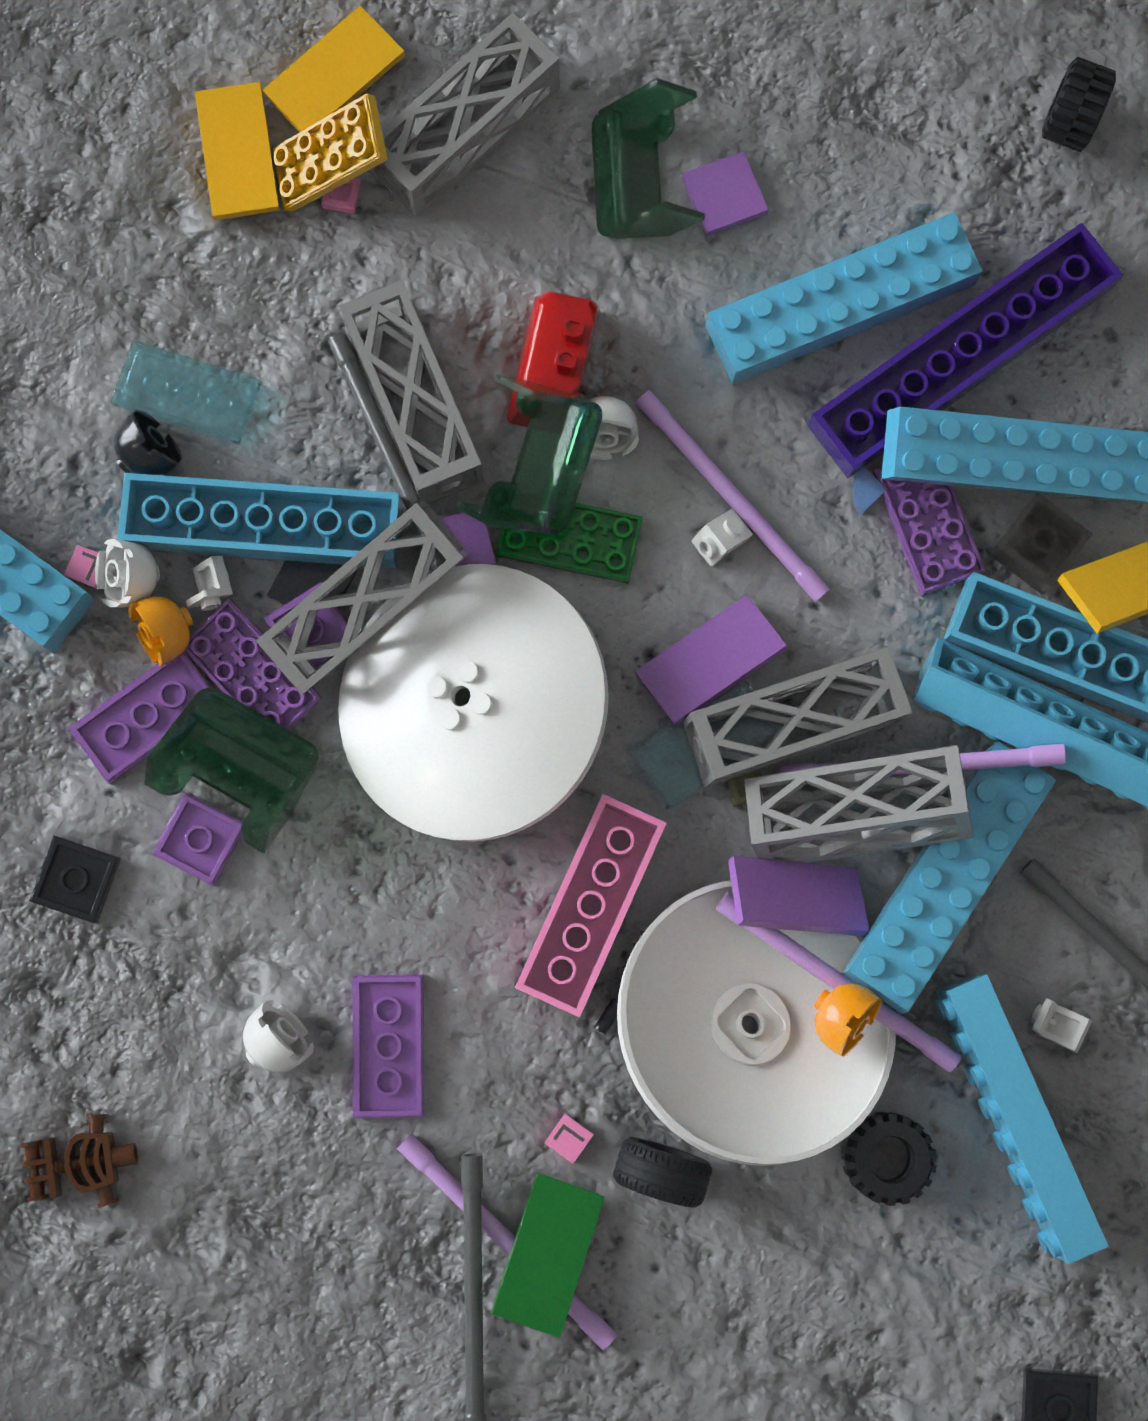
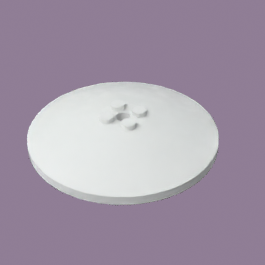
(529, 716)
(708, 1079)

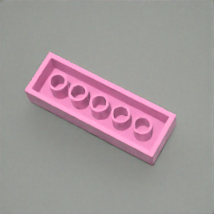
(590, 905)

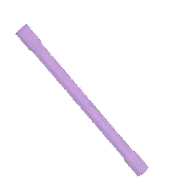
(803, 574)
(1034, 756)
(930, 1046)
(425, 1161)

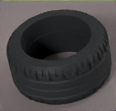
(662, 1172)

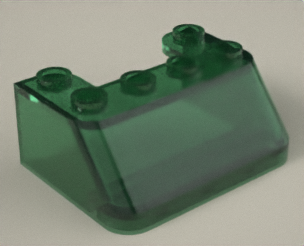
(238, 756)

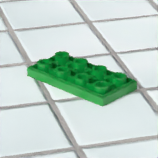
(593, 544)
(547, 1255)

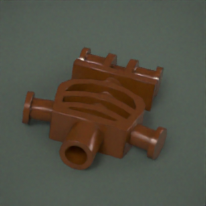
(105, 1160)

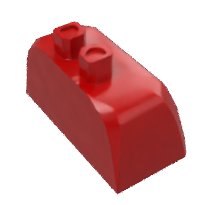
(556, 345)

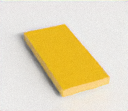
(334, 70)
(237, 151)
(330, 153)
(1110, 588)

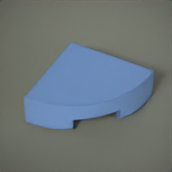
(866, 490)

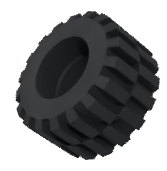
(1079, 104)
(918, 1166)

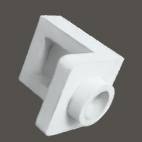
(721, 536)
(212, 584)
(1060, 1025)

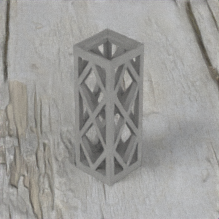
(452, 94)
(451, 474)
(294, 656)
(705, 744)
(864, 832)

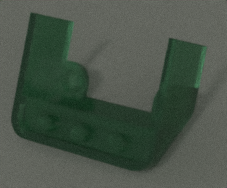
(628, 163)
(549, 462)

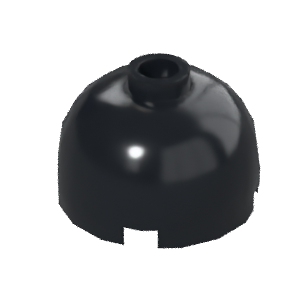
(143, 448)

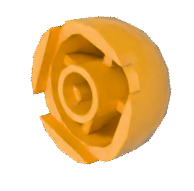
(161, 627)
(845, 1015)

